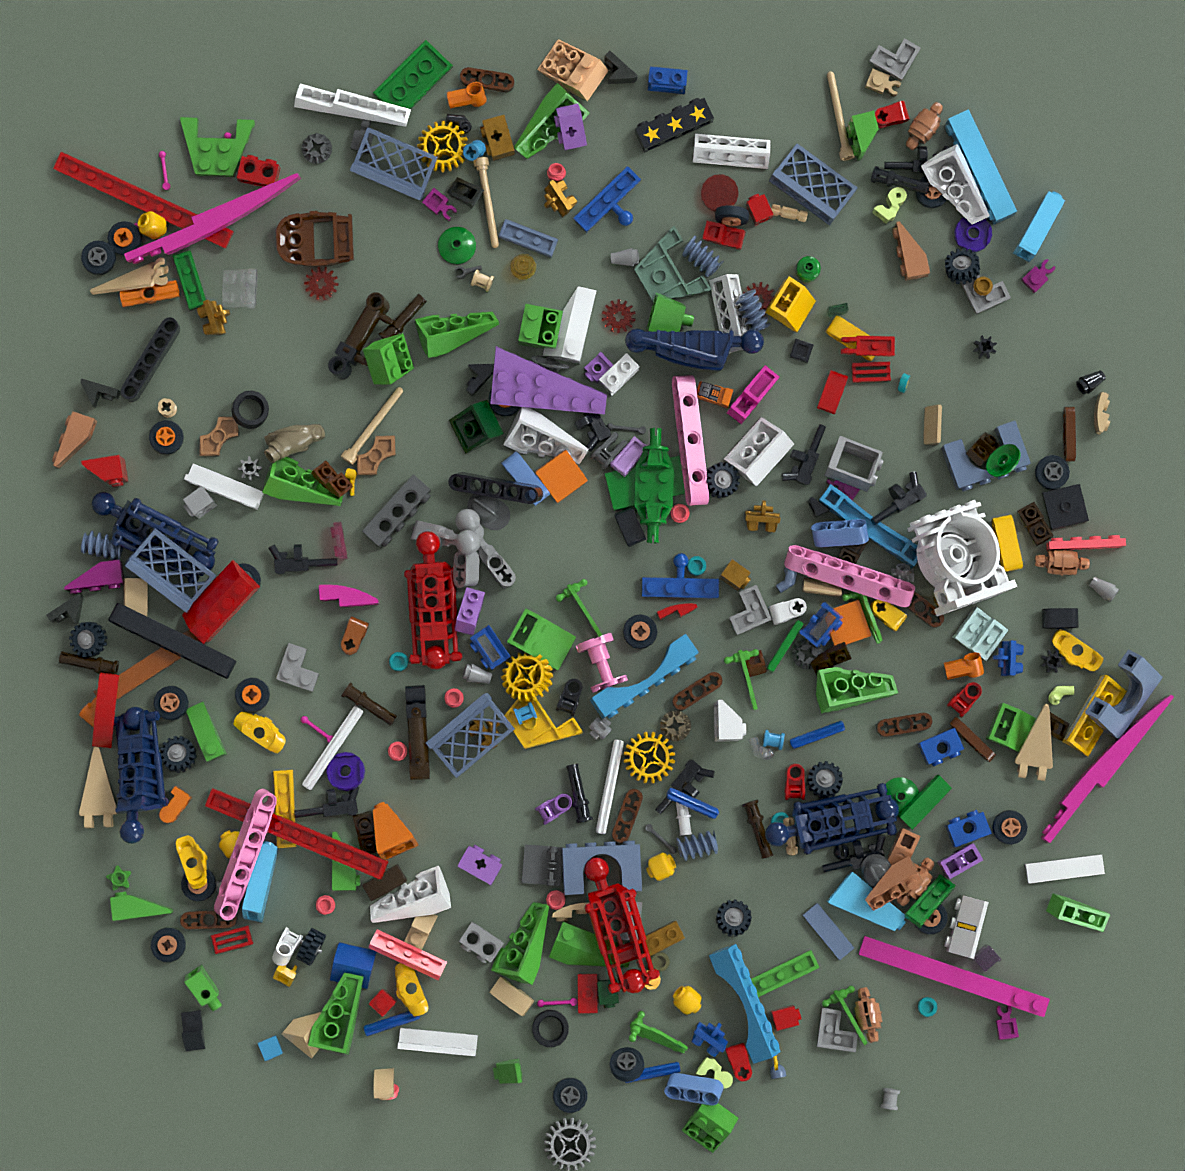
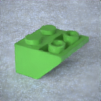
(862, 131)
(540, 327)
(388, 359)
(1010, 727)
(710, 1125)

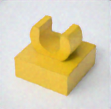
(285, 975)

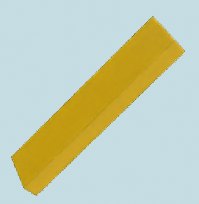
(285, 800)

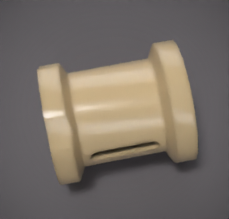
(482, 281)
(169, 402)

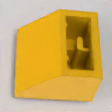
(791, 304)

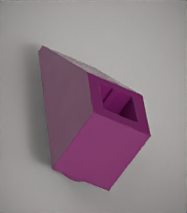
(101, 575)

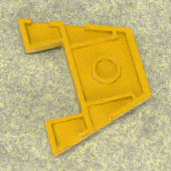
(540, 729)

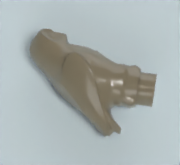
(292, 440)

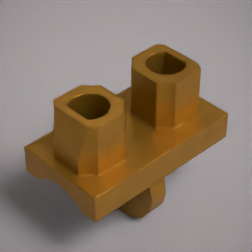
(556, 198)
(216, 317)
(754, 517)
(488, 738)

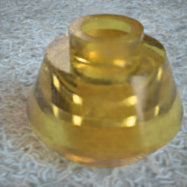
(518, 269)

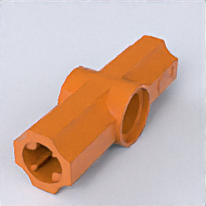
(161, 292)

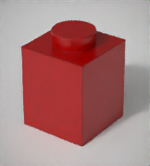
(759, 209)
(382, 1002)
(786, 1017)

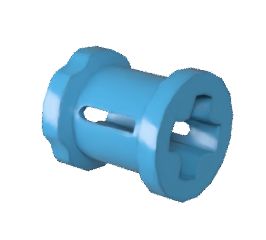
(469, 152)
(525, 713)
(773, 740)

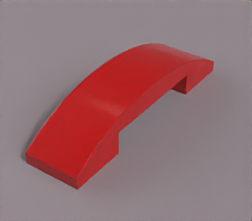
(105, 710)

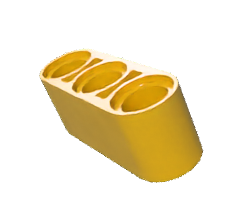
(841, 328)
(1008, 543)

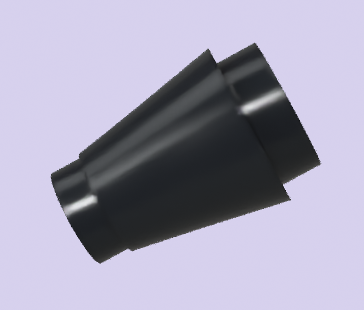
(1089, 382)

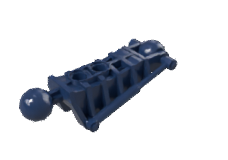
(694, 348)
(104, 504)
(140, 782)
(885, 809)

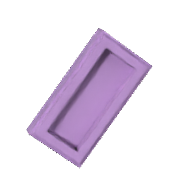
(628, 457)

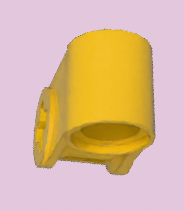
(890, 616)

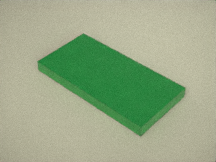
(414, 77)
(623, 488)

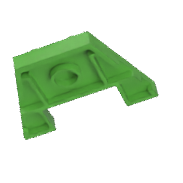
(216, 155)

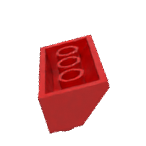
(220, 602)

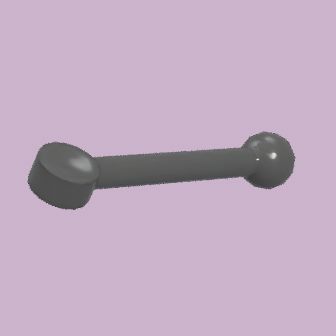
(641, 430)
(649, 828)

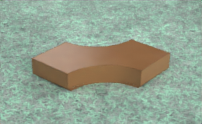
(212, 443)
(369, 462)

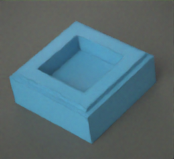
(270, 1048)

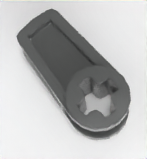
(605, 457)

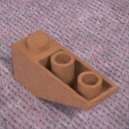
(912, 256)
(77, 434)
(903, 846)
(897, 880)

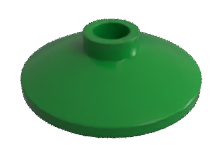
(459, 254)
(1003, 460)
(904, 786)

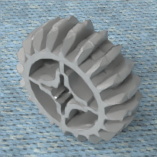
(559, 1157)

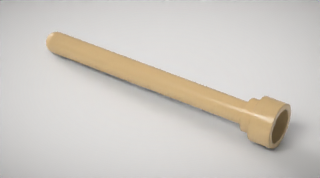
(846, 151)
(481, 165)
(351, 454)

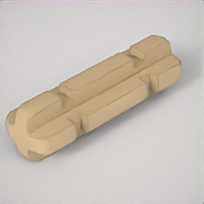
(789, 213)
(791, 849)

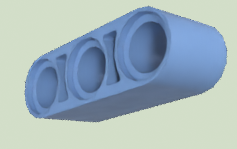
(523, 473)
(840, 533)
(693, 1089)

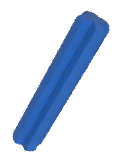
(817, 734)
(692, 803)
(388, 1023)
(659, 1070)

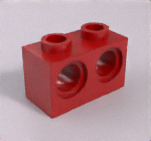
(256, 177)

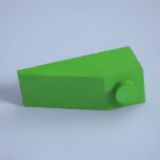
(205, 732)
(343, 876)
(131, 906)
(1077, 912)
(508, 1072)

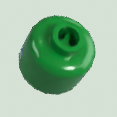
(805, 274)

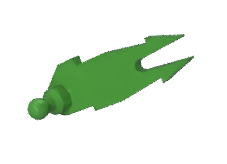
(572, 590)
(867, 612)
(740, 657)
(838, 996)
(655, 1035)

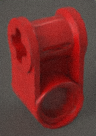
(893, 114)
(964, 699)
(794, 784)
(739, 1058)

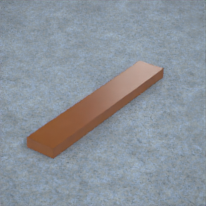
(147, 669)

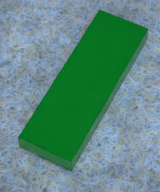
(189, 279)
(784, 646)
(924, 801)
(930, 901)

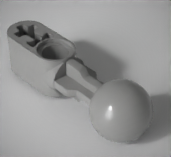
(466, 541)
(486, 553)
(466, 566)

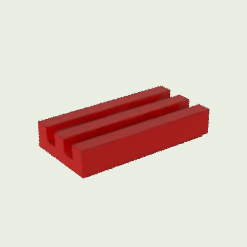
(887, 371)
(247, 935)

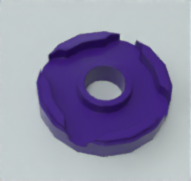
(975, 244)
(348, 782)

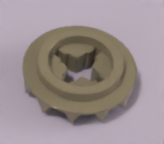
(671, 734)

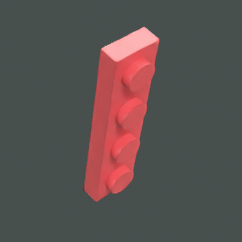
(1094, 542)
(407, 954)

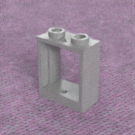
(859, 450)

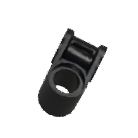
(569, 698)

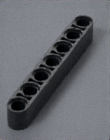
(172, 640)

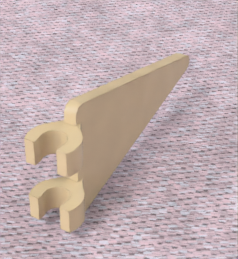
(140, 278)
(1037, 747)
(97, 793)

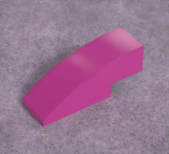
(753, 394)
(347, 596)

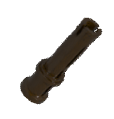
(405, 316)
(98, 665)
(361, 699)
(756, 819)

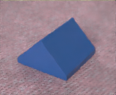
(353, 961)

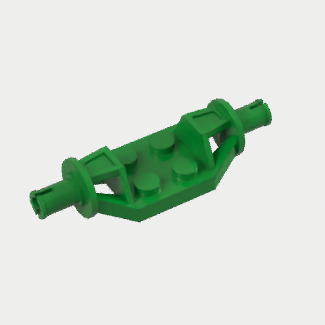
(654, 486)

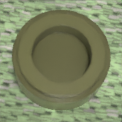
(660, 961)

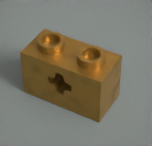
(498, 127)
(735, 575)
(664, 937)

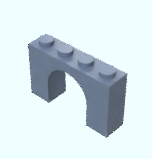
(966, 474)
(1142, 682)
(576, 857)

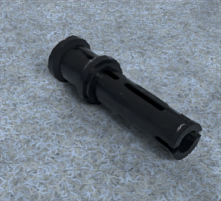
(891, 175)
(582, 803)

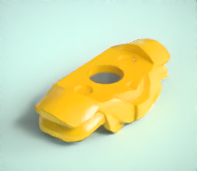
(1088, 659)
(272, 740)
(189, 849)
(414, 1002)

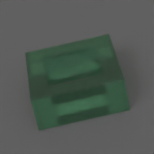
(837, 309)

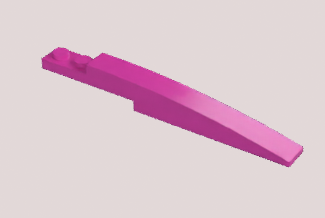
(212, 221)
(1103, 768)
(954, 976)

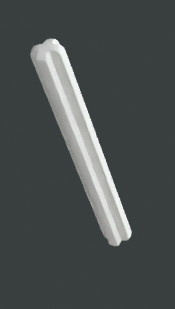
(332, 748)
(609, 786)

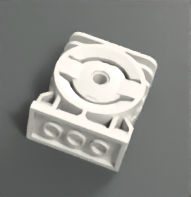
(950, 556)

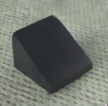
(817, 507)

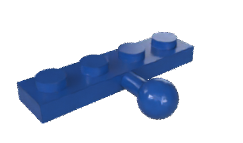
(608, 200)
(680, 586)

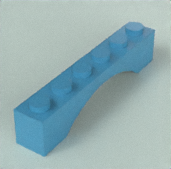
(880, 534)
(612, 698)
(731, 967)

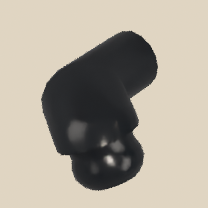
(461, 121)

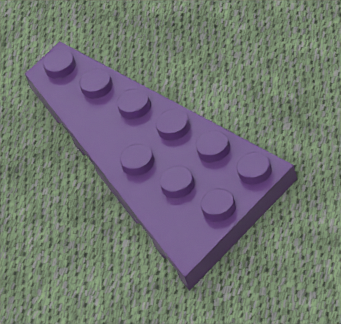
(534, 386)

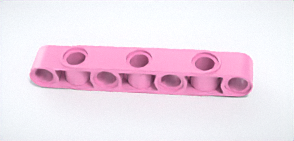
(691, 455)
(862, 579)
(245, 854)

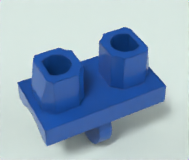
(1007, 658)
(712, 1035)

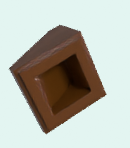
(756, 665)

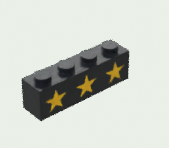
(674, 124)

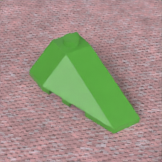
(542, 125)
(445, 334)
(290, 482)
(848, 688)
(578, 947)
(523, 952)
(337, 1020)

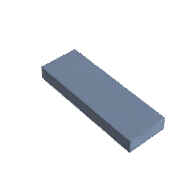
(528, 238)
(828, 931)

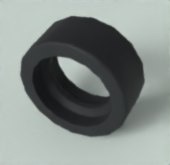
(250, 424)
(550, 1043)

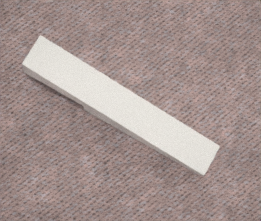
(350, 105)

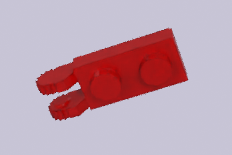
(870, 346)

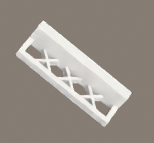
(731, 153)
(729, 293)
(224, 486)
(437, 1041)

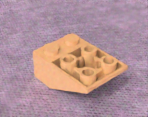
(573, 69)

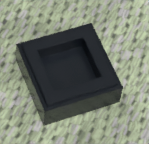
(801, 350)

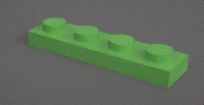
(785, 973)

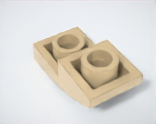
(1100, 418)
(566, 912)
(511, 996)
(384, 1083)

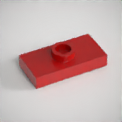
(587, 993)

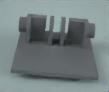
(542, 865)

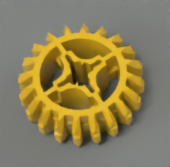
(451, 133)
(513, 687)
(641, 772)

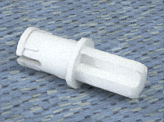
(683, 819)

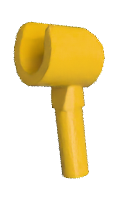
(351, 474)

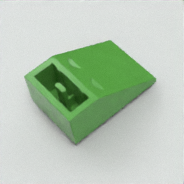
(539, 636)

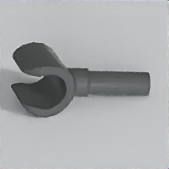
(466, 271)

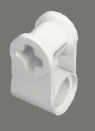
(783, 611)
(288, 945)

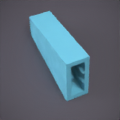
(1039, 226)
(259, 883)
(851, 898)

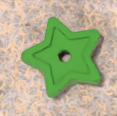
(114, 878)

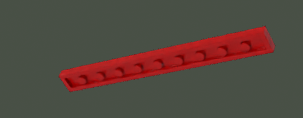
(133, 195)
(302, 836)

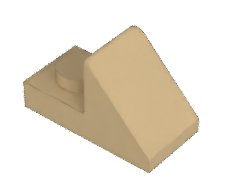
(420, 930)

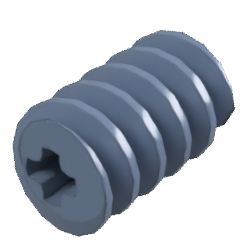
(701, 257)
(753, 311)
(100, 546)
(697, 845)

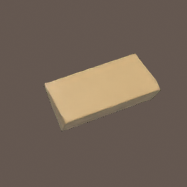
(932, 425)
(819, 587)
(136, 594)

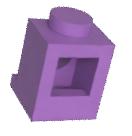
(600, 360)

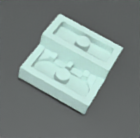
(980, 633)

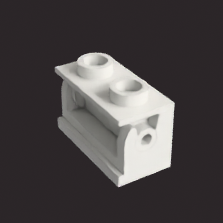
(619, 374)

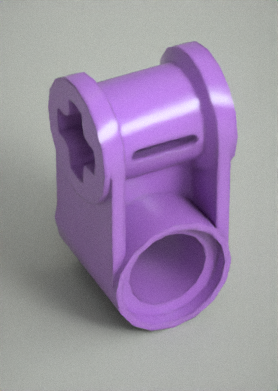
(553, 808)

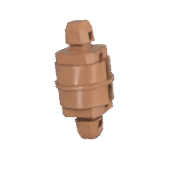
(924, 126)
(1062, 562)
(926, 866)
(862, 1015)

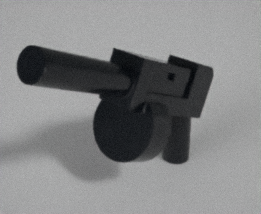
(915, 165)
(597, 426)
(808, 460)
(902, 499)
(298, 562)
(684, 780)
(333, 808)
(857, 858)

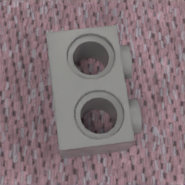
(199, 503)
(484, 937)

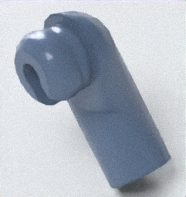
(790, 578)

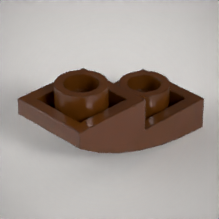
(333, 482)

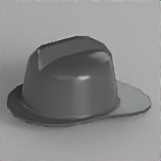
(548, 363)
(491, 511)
(874, 868)

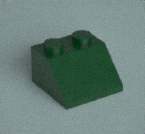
(476, 426)

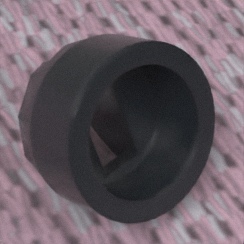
(837, 854)

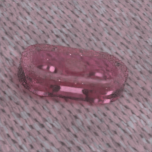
(337, 532)

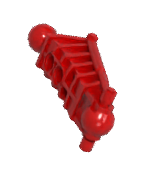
(435, 656)
(633, 979)

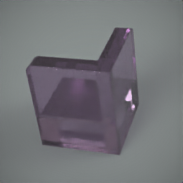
(986, 957)

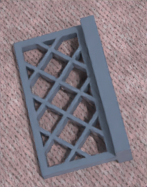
(392, 180)
(802, 195)
(163, 584)
(462, 720)

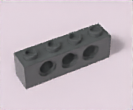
(412, 486)

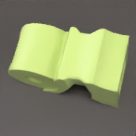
(894, 199)
(721, 1075)

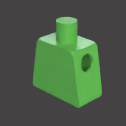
(668, 315)
(199, 980)

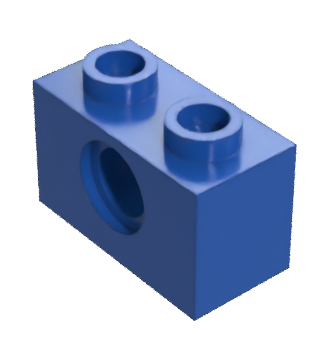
(929, 747)
(979, 828)

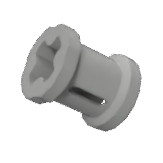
(890, 1099)

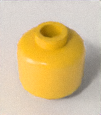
(152, 225)
(228, 842)
(661, 866)
(687, 1000)

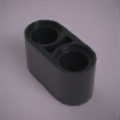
(630, 527)
(1060, 618)

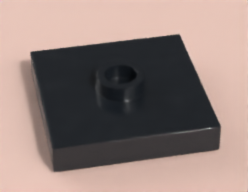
(1065, 506)

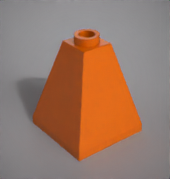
(390, 833)

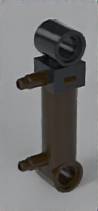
(350, 350)
(417, 732)

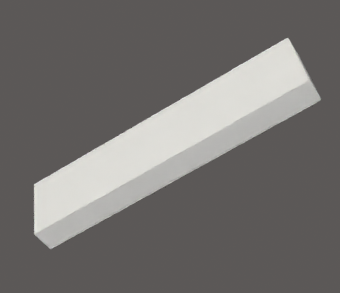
(1064, 869)

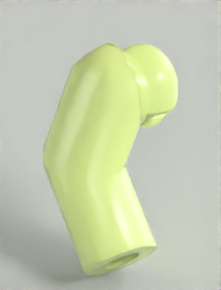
(1058, 692)

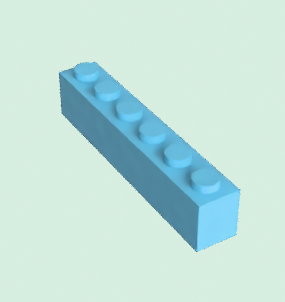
(982, 166)

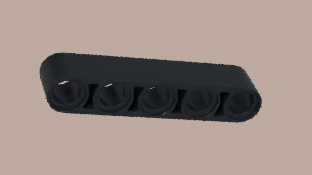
(150, 369)
(504, 487)

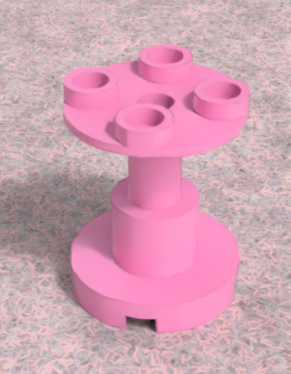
(598, 655)

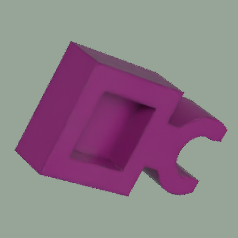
(437, 202)
(1036, 277)
(848, 490)
(1006, 1026)

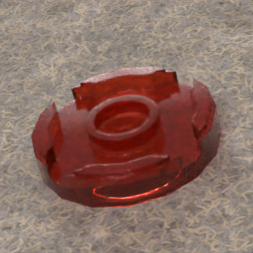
(719, 191)

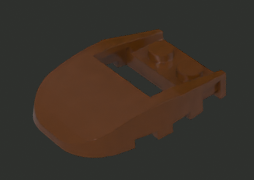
(296, 238)

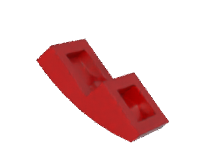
(723, 235)
(832, 392)
(682, 609)

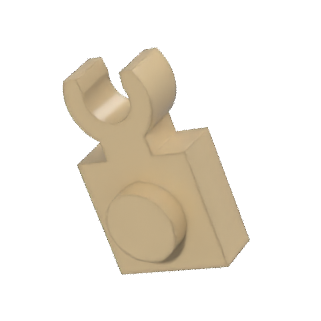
(879, 82)

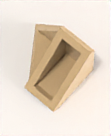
(299, 1033)

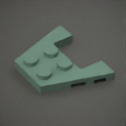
(661, 276)

